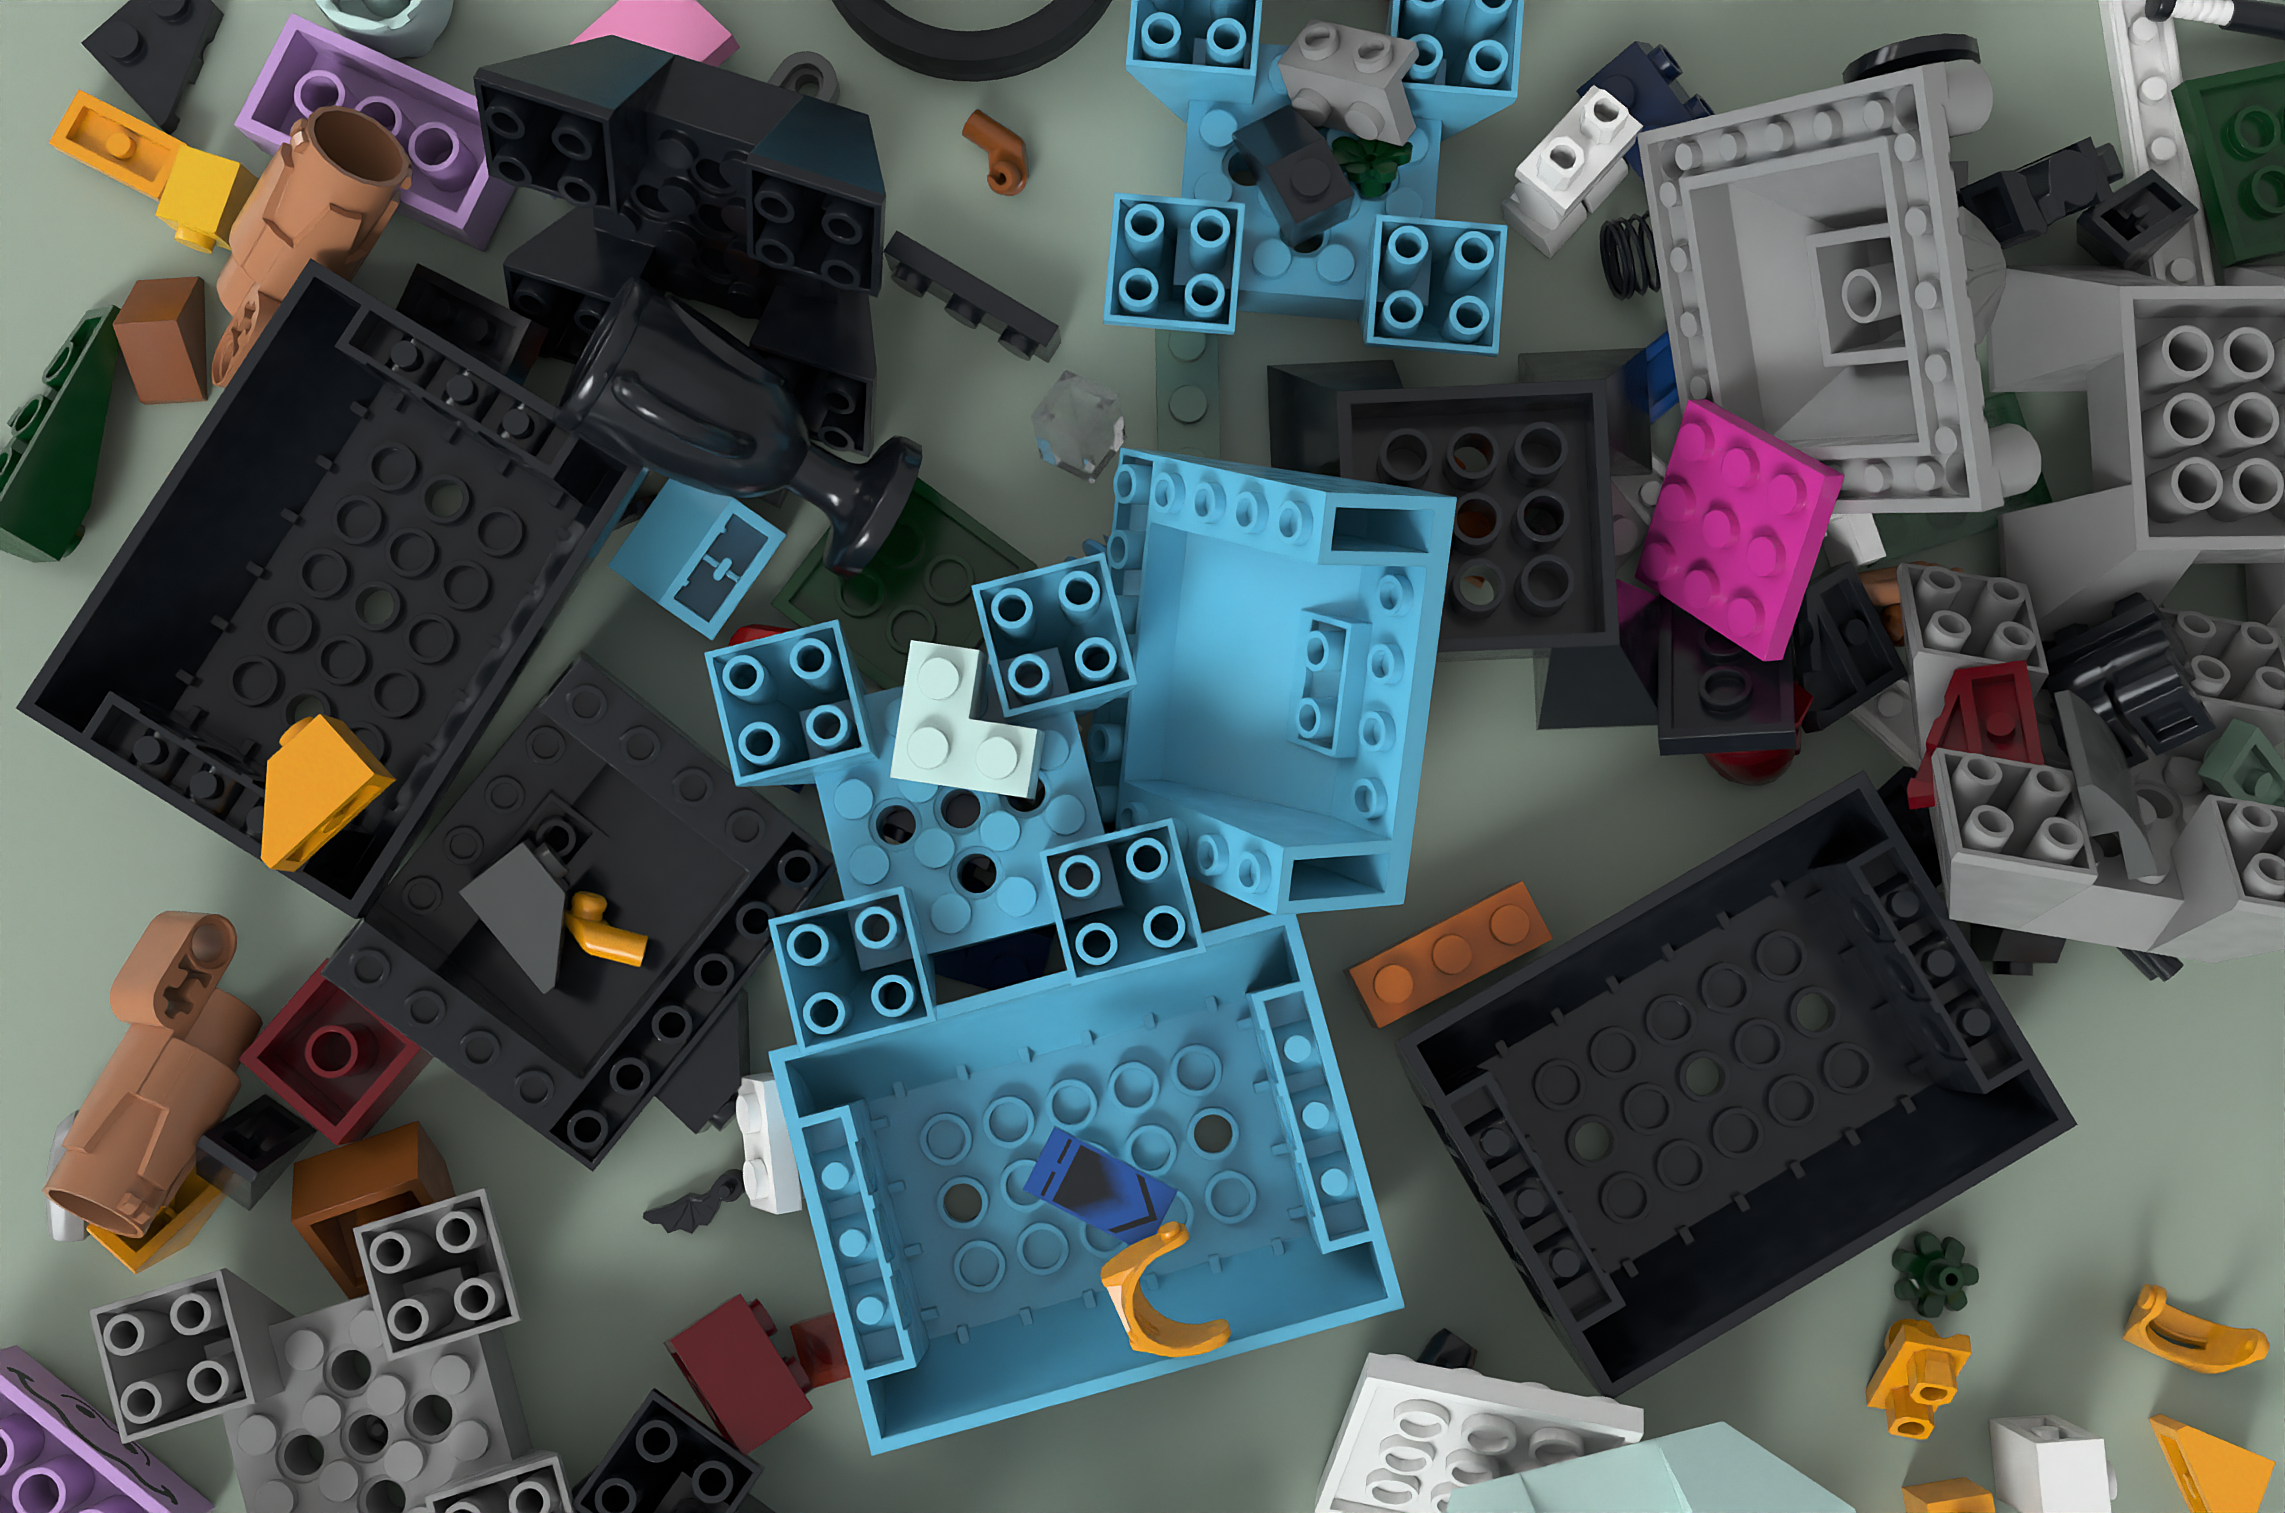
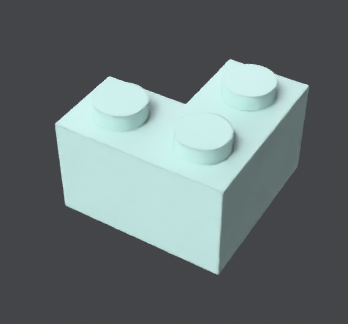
(941, 729)

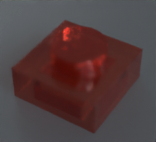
(820, 1349)

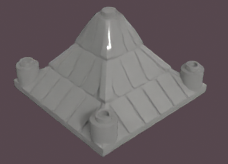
(1841, 285)

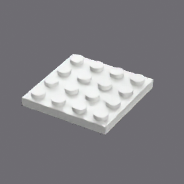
(1437, 1429)

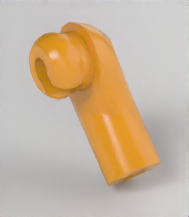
(597, 936)

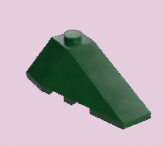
(57, 445)

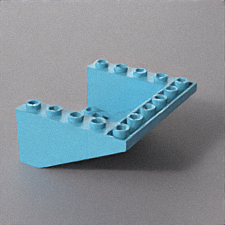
(1277, 674)

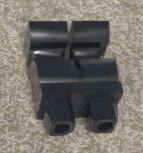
(2030, 198)
(2130, 671)

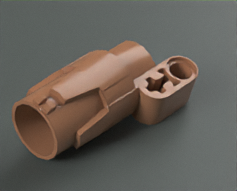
(316, 201)
(163, 1081)

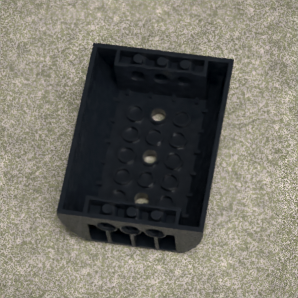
(275, 534)
(1804, 1140)

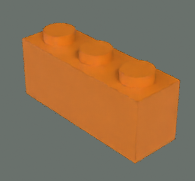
(1447, 954)

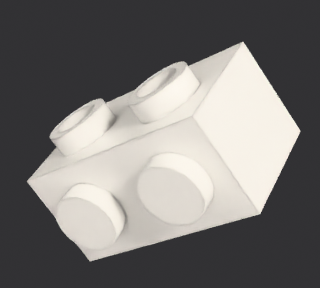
(2050, 1466)

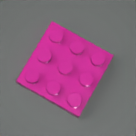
(1738, 528)

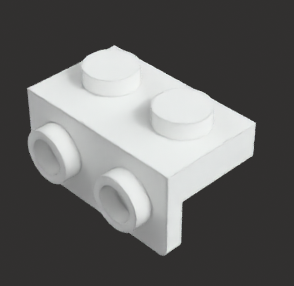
(770, 1163)

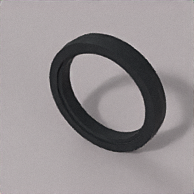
(972, 54)

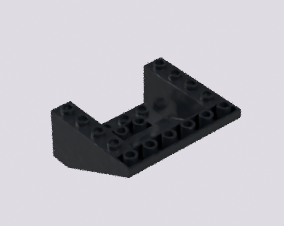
(648, 829)

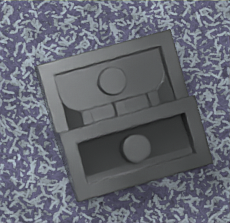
(2104, 783)

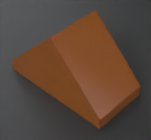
(165, 339)

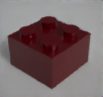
(334, 1060)
(740, 1373)

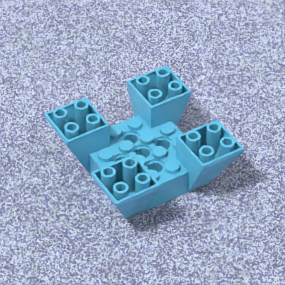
(1387, 265)
(866, 963)

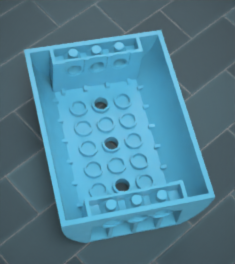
(1010, 1308)

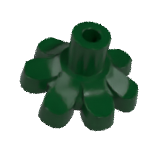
(1370, 162)
(1934, 1274)

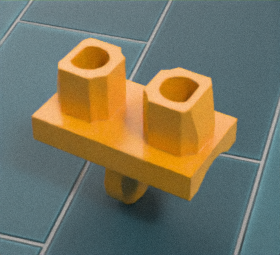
(1916, 1376)

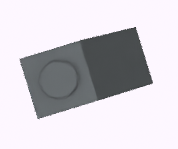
(526, 908)

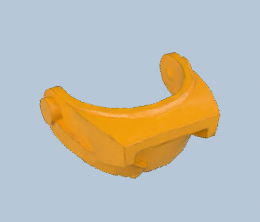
(1145, 1326)
(2216, 1345)

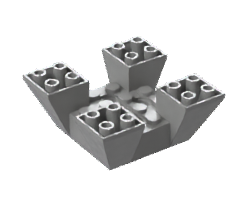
(2161, 494)
(2016, 830)
(277, 1378)

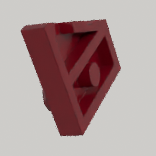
(1984, 713)

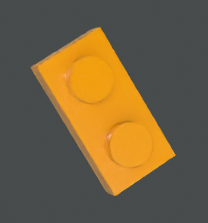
(117, 144)

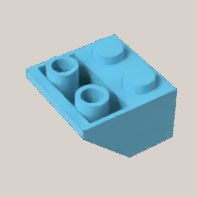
(697, 554)

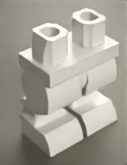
(1571, 171)

